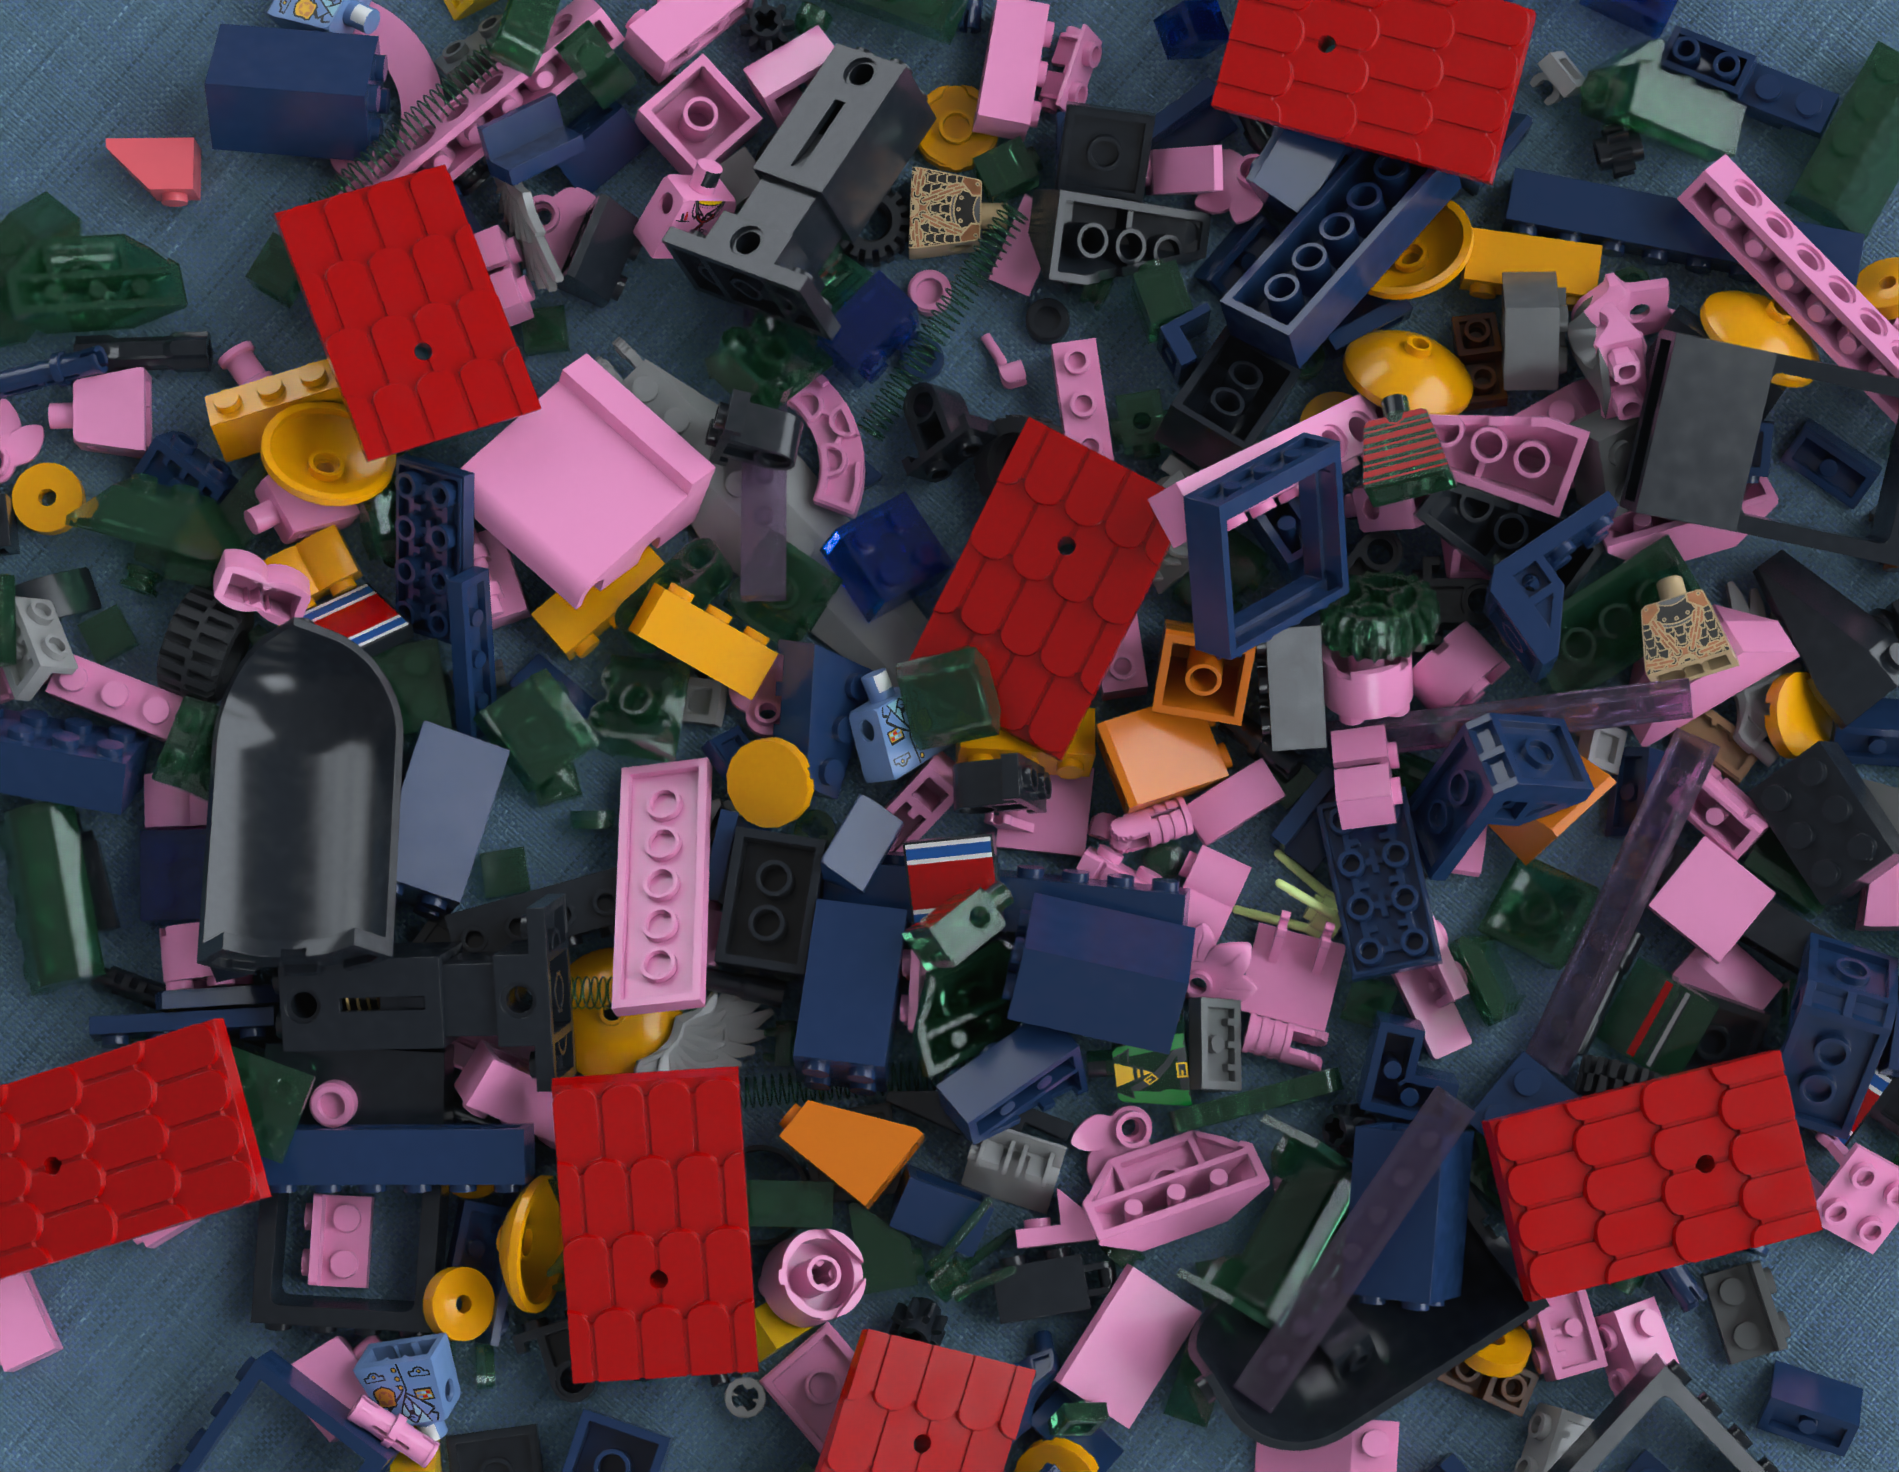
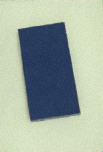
(431, 539)
(1380, 894)

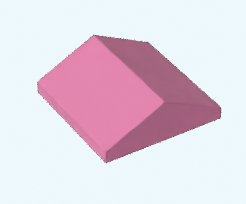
(1734, 977)

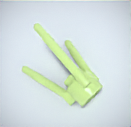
(1319, 907)

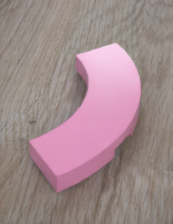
(408, 66)
(838, 444)

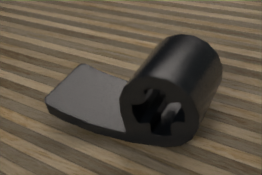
(68, 590)

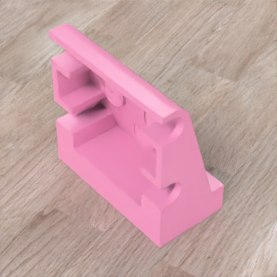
(587, 482)

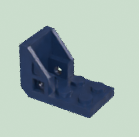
(1533, 618)
(1495, 774)
(1837, 1030)

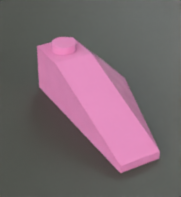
(1514, 456)

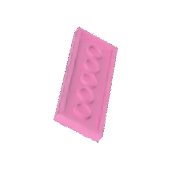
(662, 887)

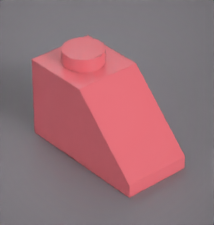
(162, 166)

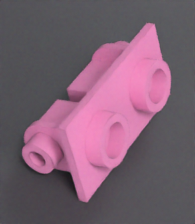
(1078, 53)

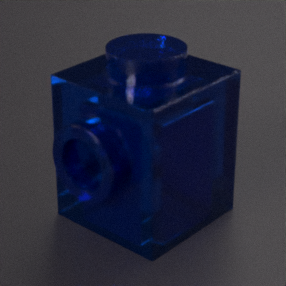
(1192, 29)

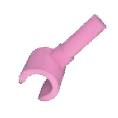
(1011, 374)
(1100, 826)

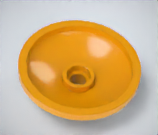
(1431, 258)
(1759, 324)
(1411, 366)
(318, 456)
(614, 1045)
(530, 1246)

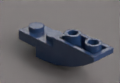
(1765, 92)

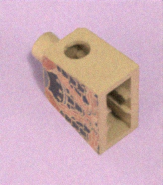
(947, 214)
(1683, 635)

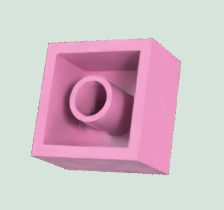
(697, 117)

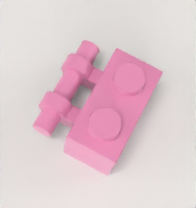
(506, 592)

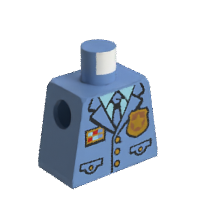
(325, 15)
(884, 733)
(412, 1379)

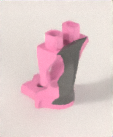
(1612, 343)

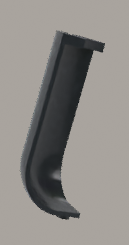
(302, 809)
(1408, 1353)

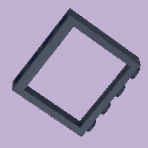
(1318, 470)
(301, 1393)

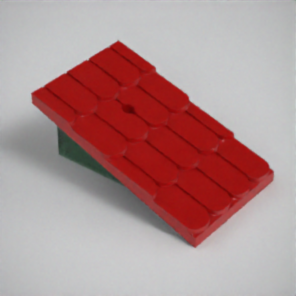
(1382, 75)
(400, 274)
(1044, 615)
(124, 1147)
(1652, 1175)
(655, 1224)
(924, 1409)

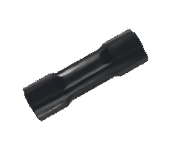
(174, 352)

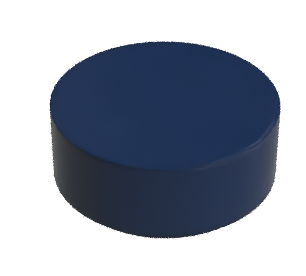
(937, 365)

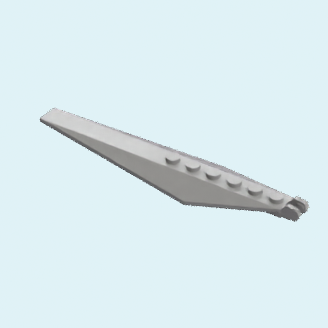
(841, 625)

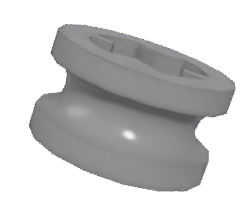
(742, 1411)

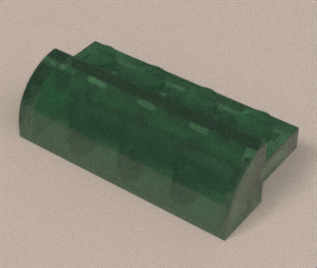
(51, 896)

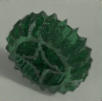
(1381, 617)

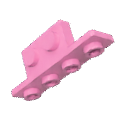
(1431, 998)

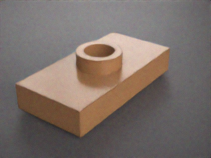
(1731, 759)

